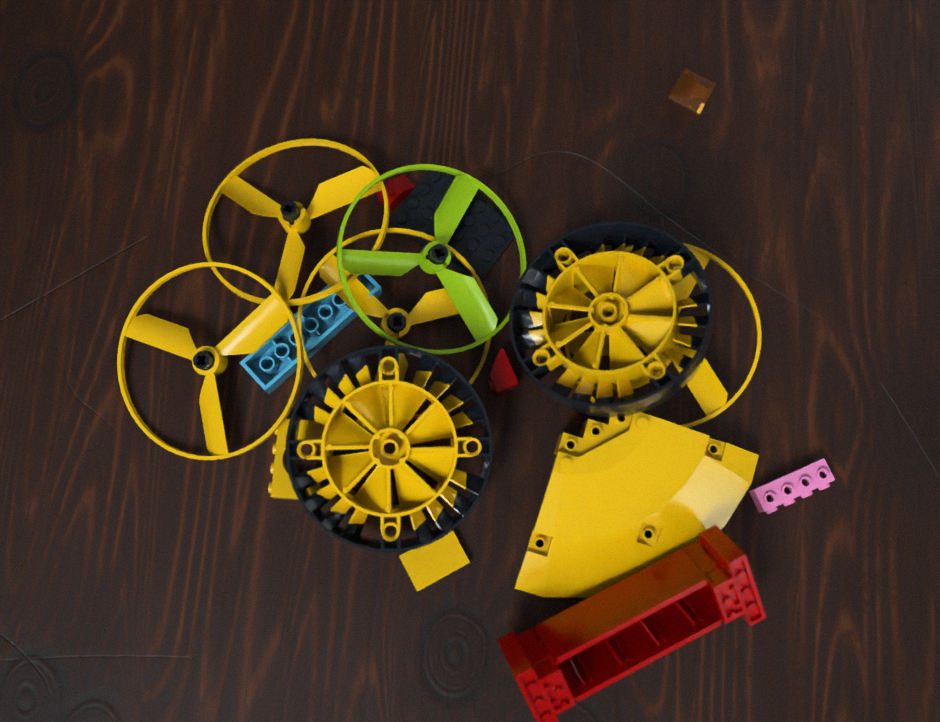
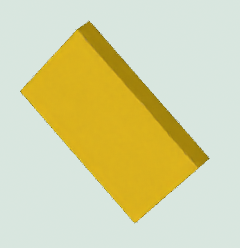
(434, 561)

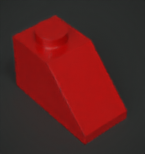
(397, 190)
(502, 375)

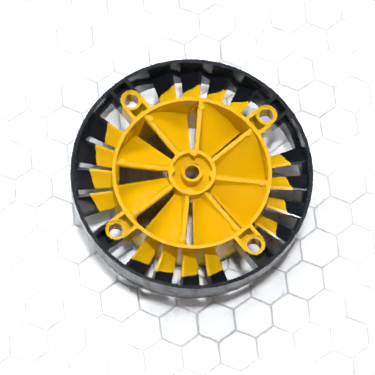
(640, 304)
(348, 469)

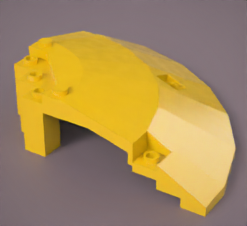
(617, 487)

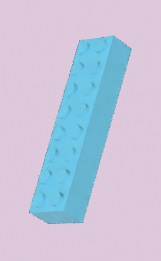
(319, 324)

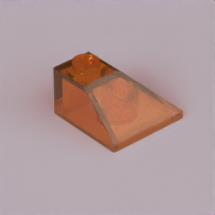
(692, 90)

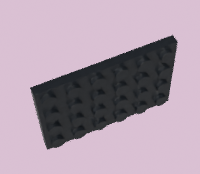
(479, 236)

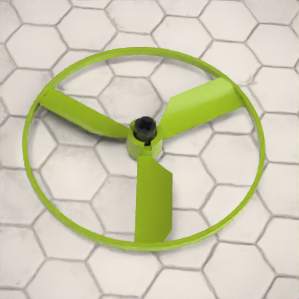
(433, 258)

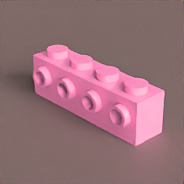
(792, 485)

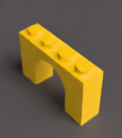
(281, 485)

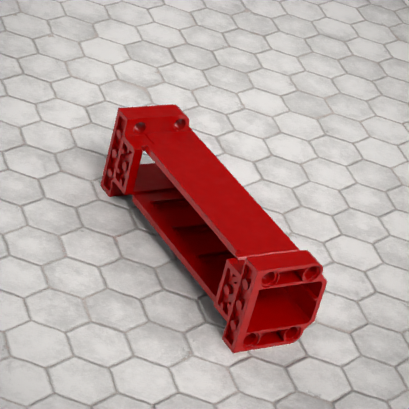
(632, 624)

